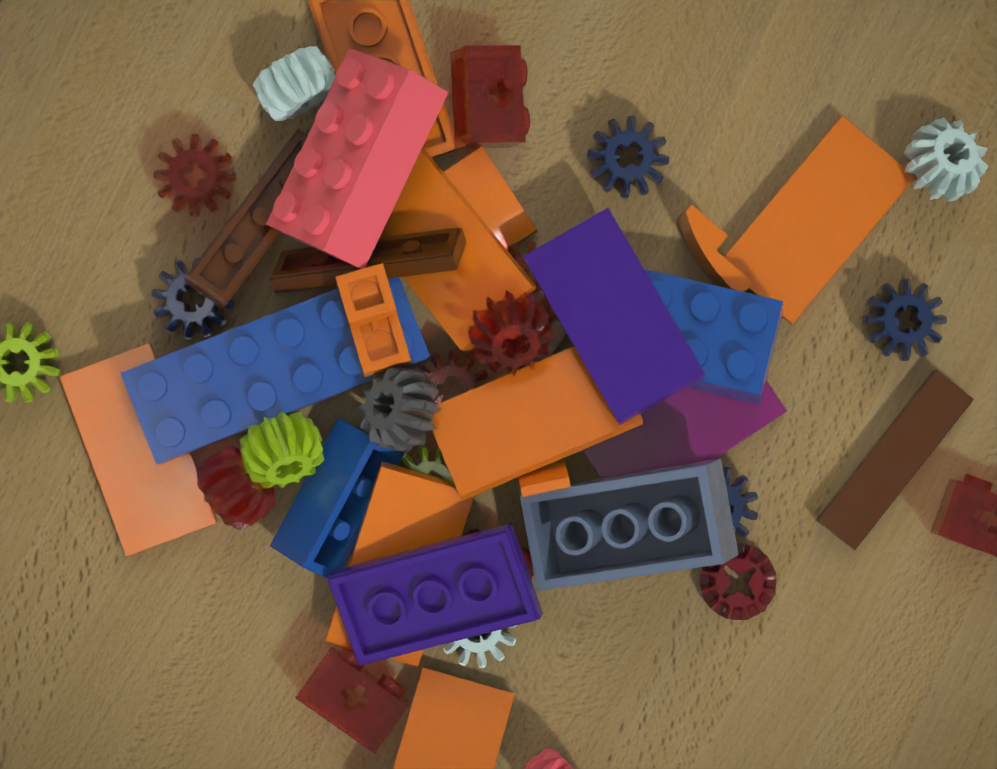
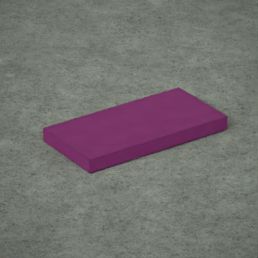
(684, 431)

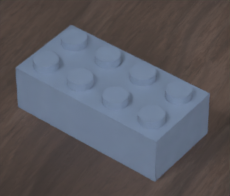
(630, 525)

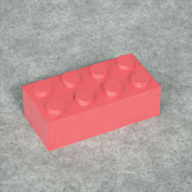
(357, 157)

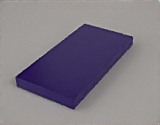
(614, 316)
(435, 594)

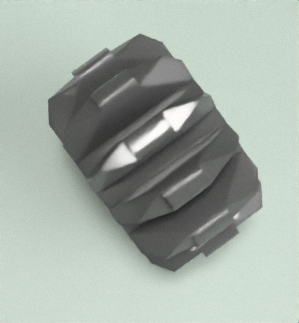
(399, 409)

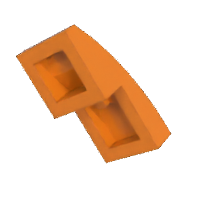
(491, 197)
(703, 240)
(373, 319)
(545, 479)

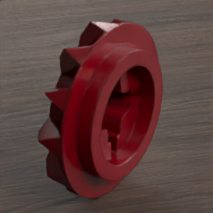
(739, 605)

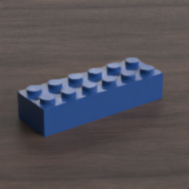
(255, 374)

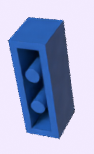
(333, 501)

